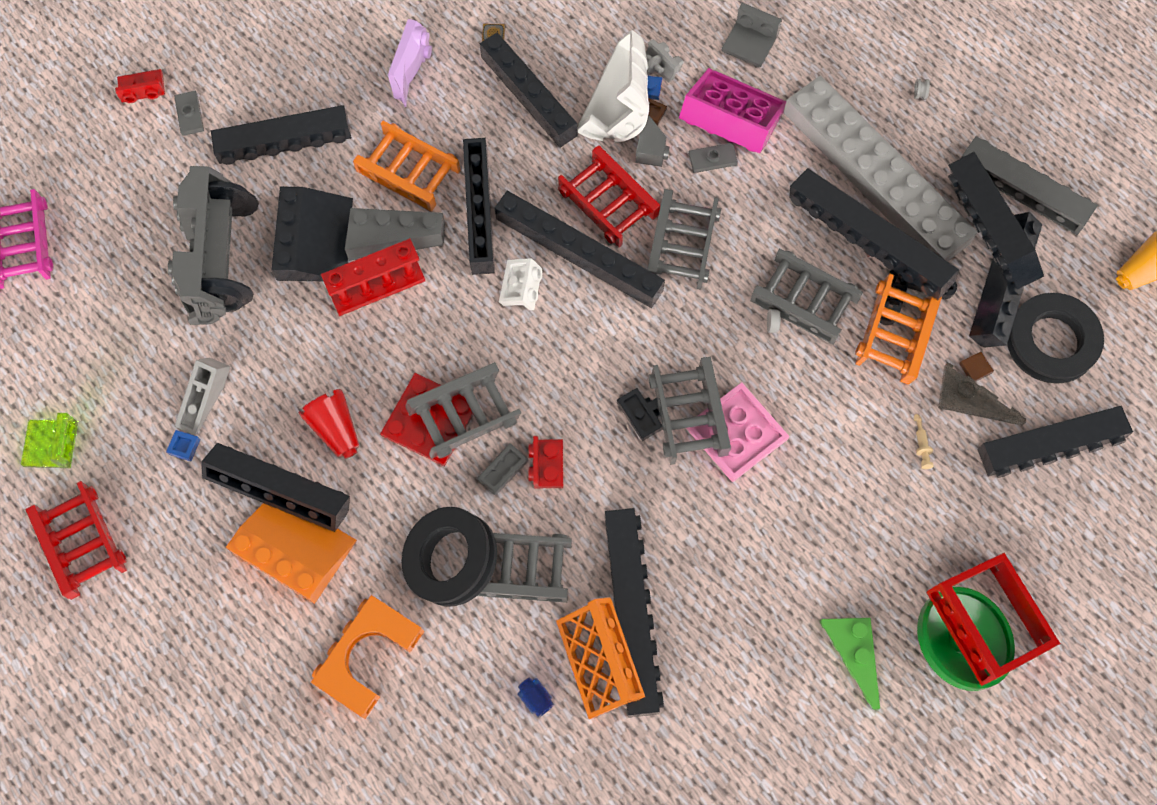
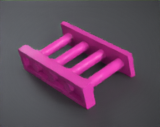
(44, 263)

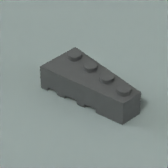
(377, 229)

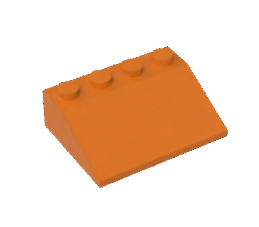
(291, 550)

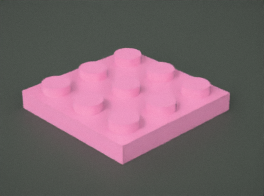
(750, 431)

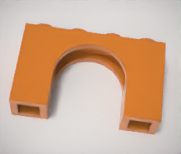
(372, 620)

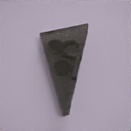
(965, 396)

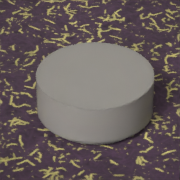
(773, 320)

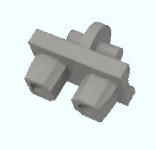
(660, 60)

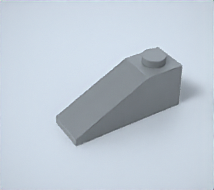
(201, 394)

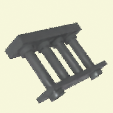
(666, 225)
(806, 318)
(465, 386)
(708, 395)
(530, 589)

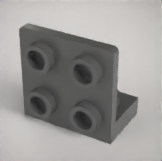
(752, 35)

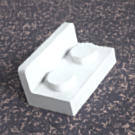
(521, 283)

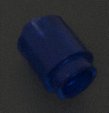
(535, 697)

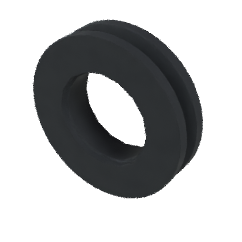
(1070, 311)
(476, 570)

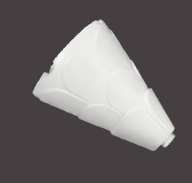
(621, 97)

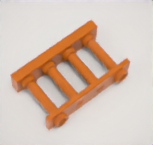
(405, 186)
(921, 326)

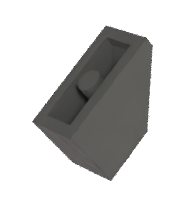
(652, 145)

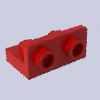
(140, 86)
(547, 463)

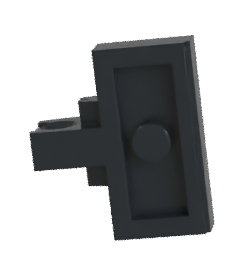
(641, 413)

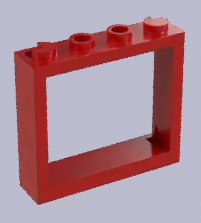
(967, 635)

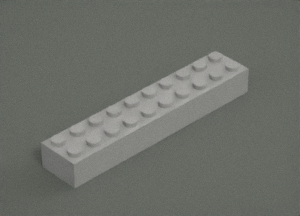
(878, 169)

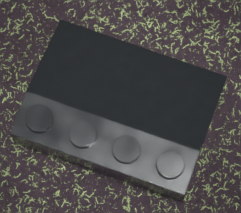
(309, 233)

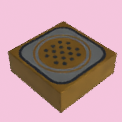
(490, 29)

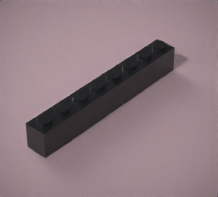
(873, 234)
(579, 249)
(631, 605)

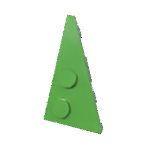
(855, 645)

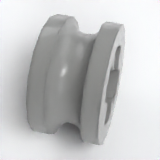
(921, 89)

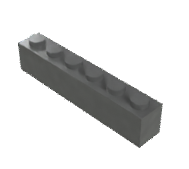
(1033, 188)

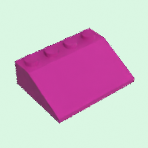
(732, 110)

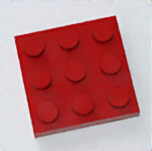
(411, 430)

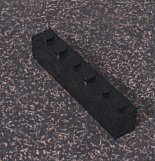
(528, 90)
(281, 134)
(478, 206)
(1001, 299)
(1054, 441)
(275, 486)

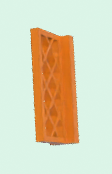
(614, 651)

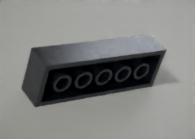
(995, 221)

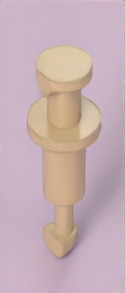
(924, 448)

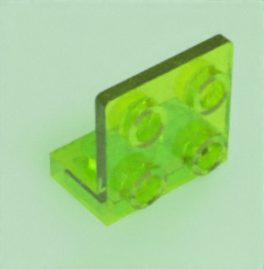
(50, 442)

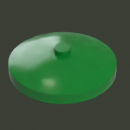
(944, 654)

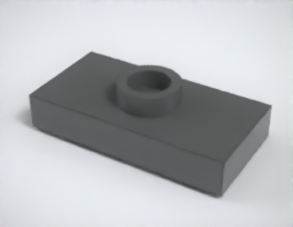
(189, 113)
(713, 157)
(502, 469)

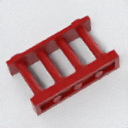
(615, 177)
(373, 277)
(50, 541)

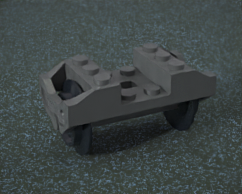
(205, 215)

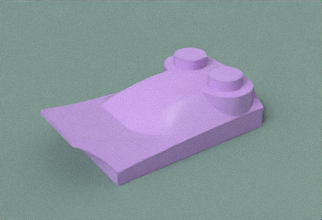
(411, 52)

